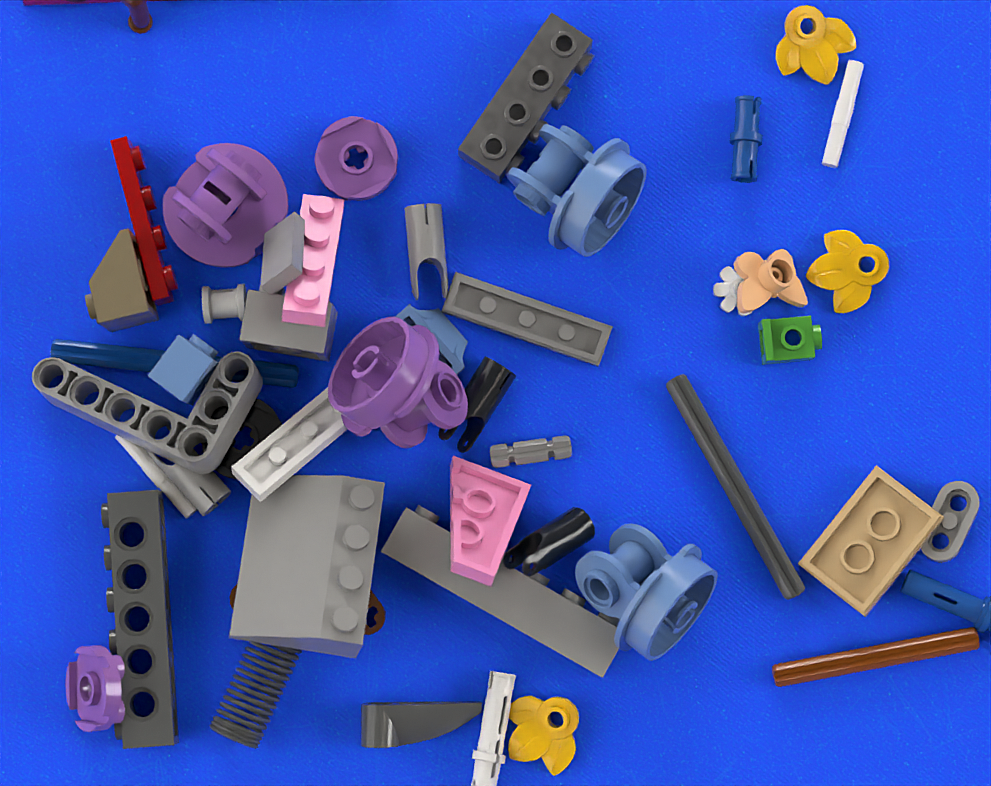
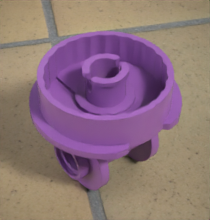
(211, 190)
(396, 383)

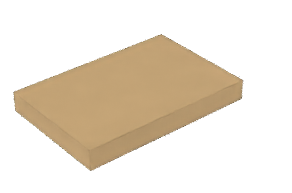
(871, 541)

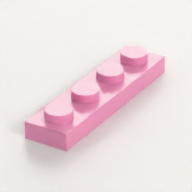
(309, 294)

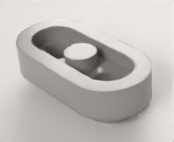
(955, 523)

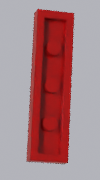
(140, 203)

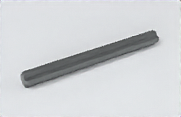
(735, 487)

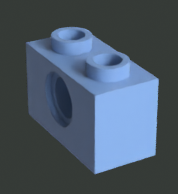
(185, 368)

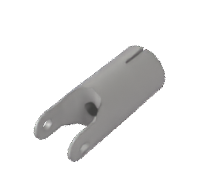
(426, 242)
(199, 489)

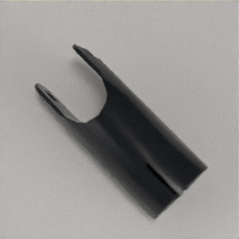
(483, 396)
(551, 542)

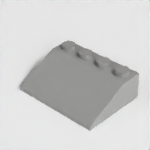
(309, 565)

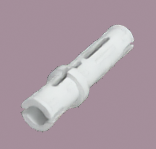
(493, 729)

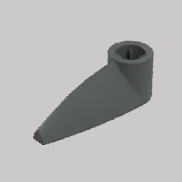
(412, 722)

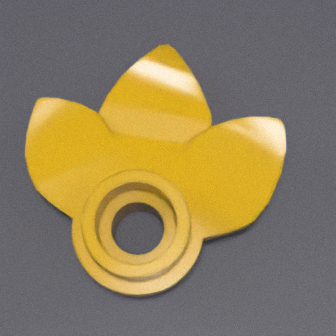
(816, 50)
(842, 271)
(537, 734)

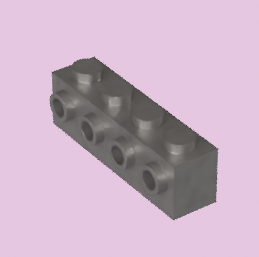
(526, 98)

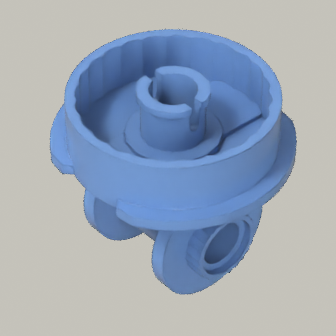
(597, 199)
(646, 589)

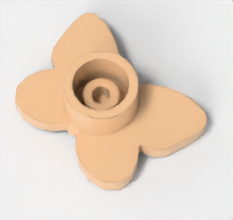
(767, 279)

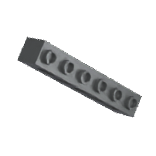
(146, 509)

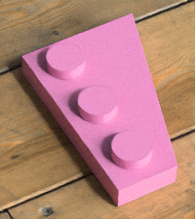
(482, 518)

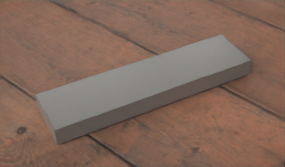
(527, 319)

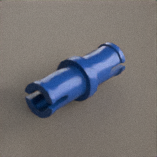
(746, 139)

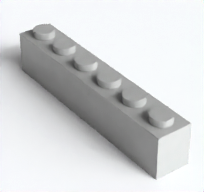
(513, 597)

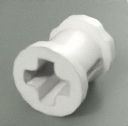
(223, 303)

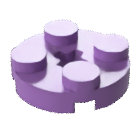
(366, 137)
(95, 688)

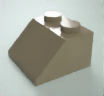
(120, 287)

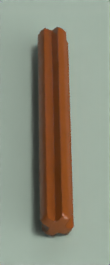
(875, 657)

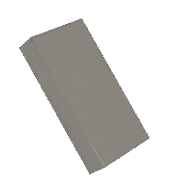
(283, 253)

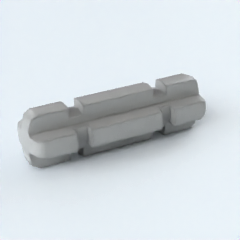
(530, 451)

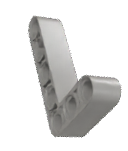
(151, 417)

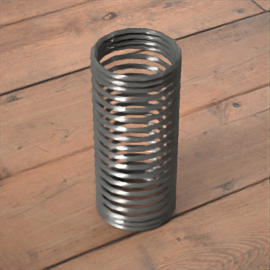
(237, 732)

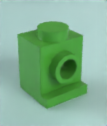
(774, 346)

